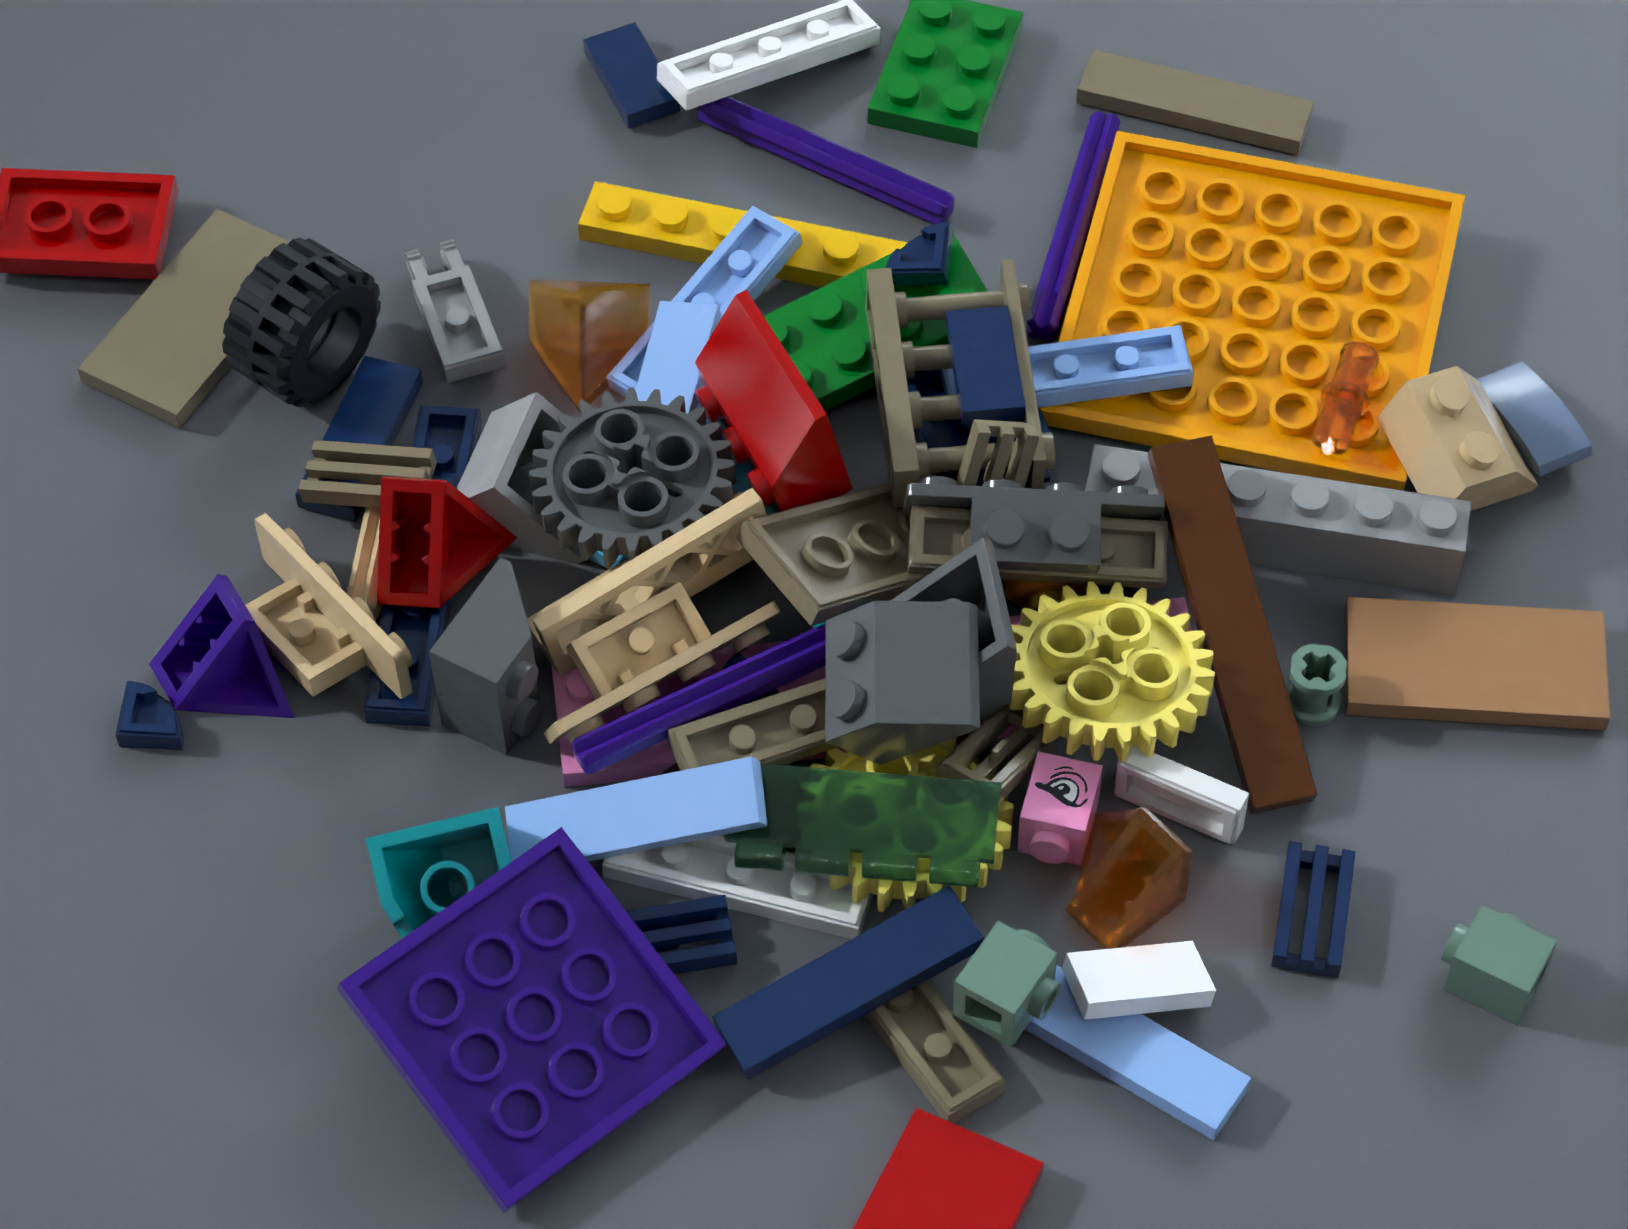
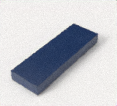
(370, 415)

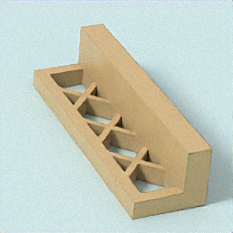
(710, 557)

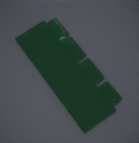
(875, 814)

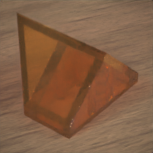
(585, 330)
(1129, 876)

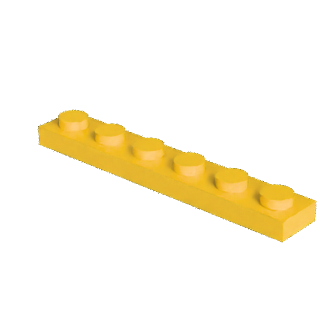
(695, 229)

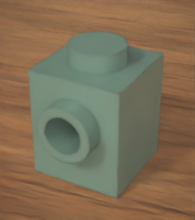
(1497, 963)
(1007, 983)

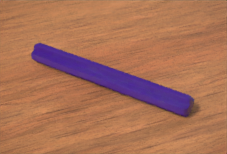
(829, 159)
(1072, 228)
(701, 699)

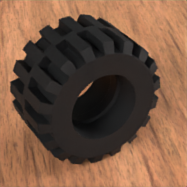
(301, 321)

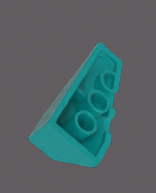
(435, 865)

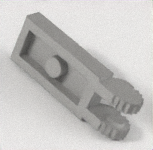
(455, 315)

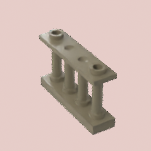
(899, 361)

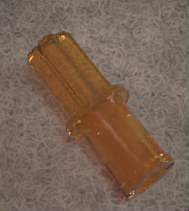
(1345, 398)

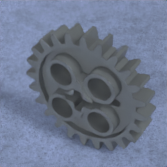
(629, 474)

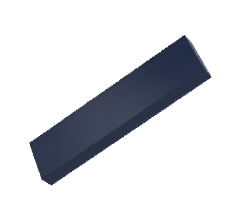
(848, 982)

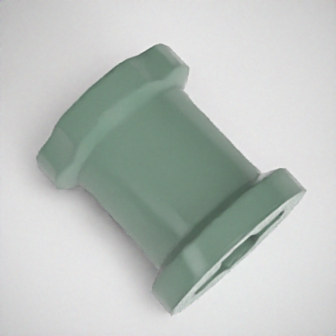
(1316, 683)

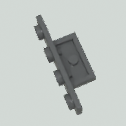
(1037, 527)

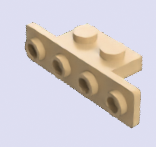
(316, 625)
(646, 647)

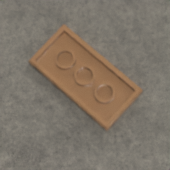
(1476, 663)

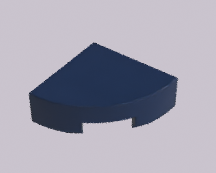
(924, 258)
(148, 720)

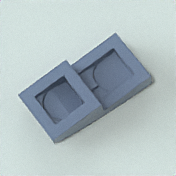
(1536, 419)

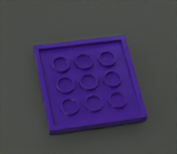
(531, 1018)

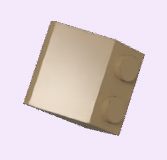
(1454, 440)

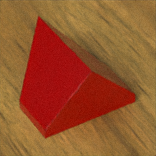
(431, 541)

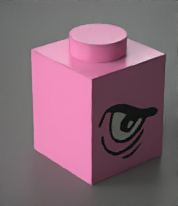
(1059, 809)

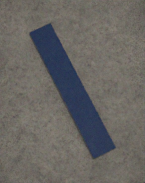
(453, 437)

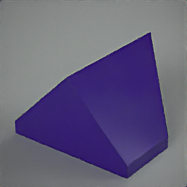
(219, 660)

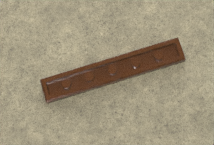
(1234, 625)

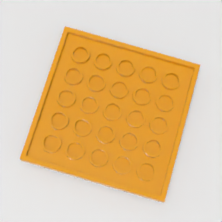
(1268, 283)

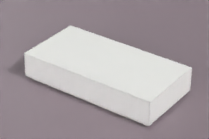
(1182, 795)
(1138, 980)

